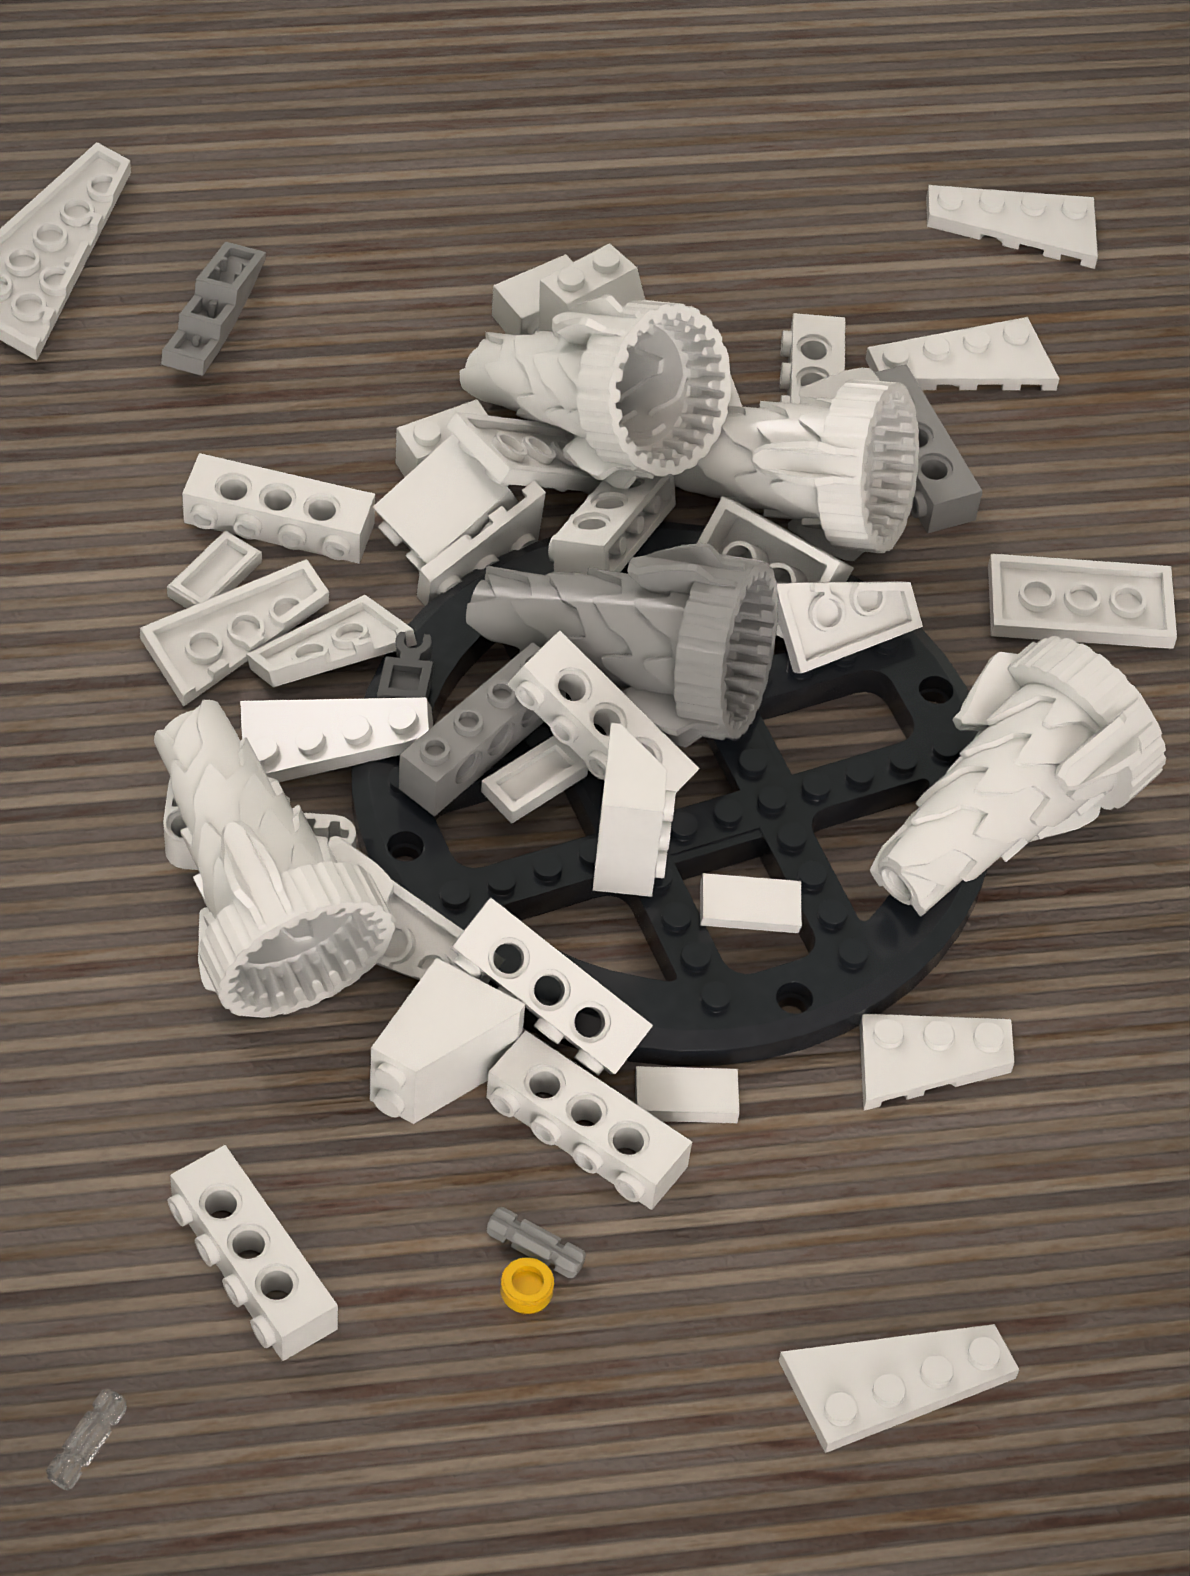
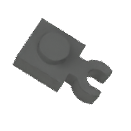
(409, 673)

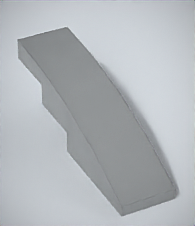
(213, 309)

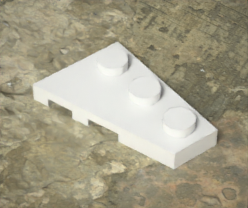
(499, 536)
(841, 618)
(330, 642)
(925, 1052)

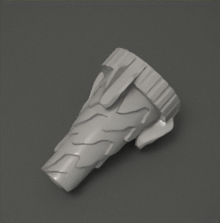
(678, 631)

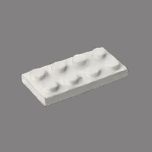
(520, 451)
(1082, 601)

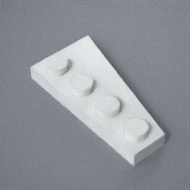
(1037, 220)
(981, 355)
(214, 636)
(330, 734)
(420, 937)
(888, 1381)

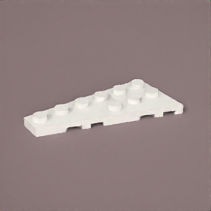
(50, 244)

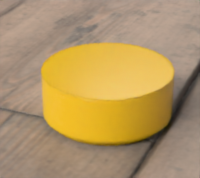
(527, 1285)

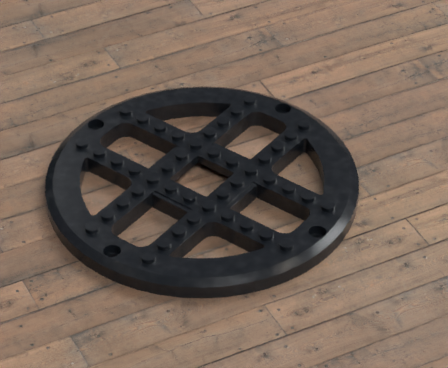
(704, 1007)

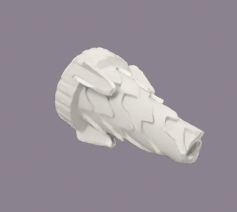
(631, 381)
(831, 464)
(1049, 752)
(282, 910)

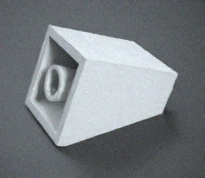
(591, 276)
(440, 503)
(441, 1042)

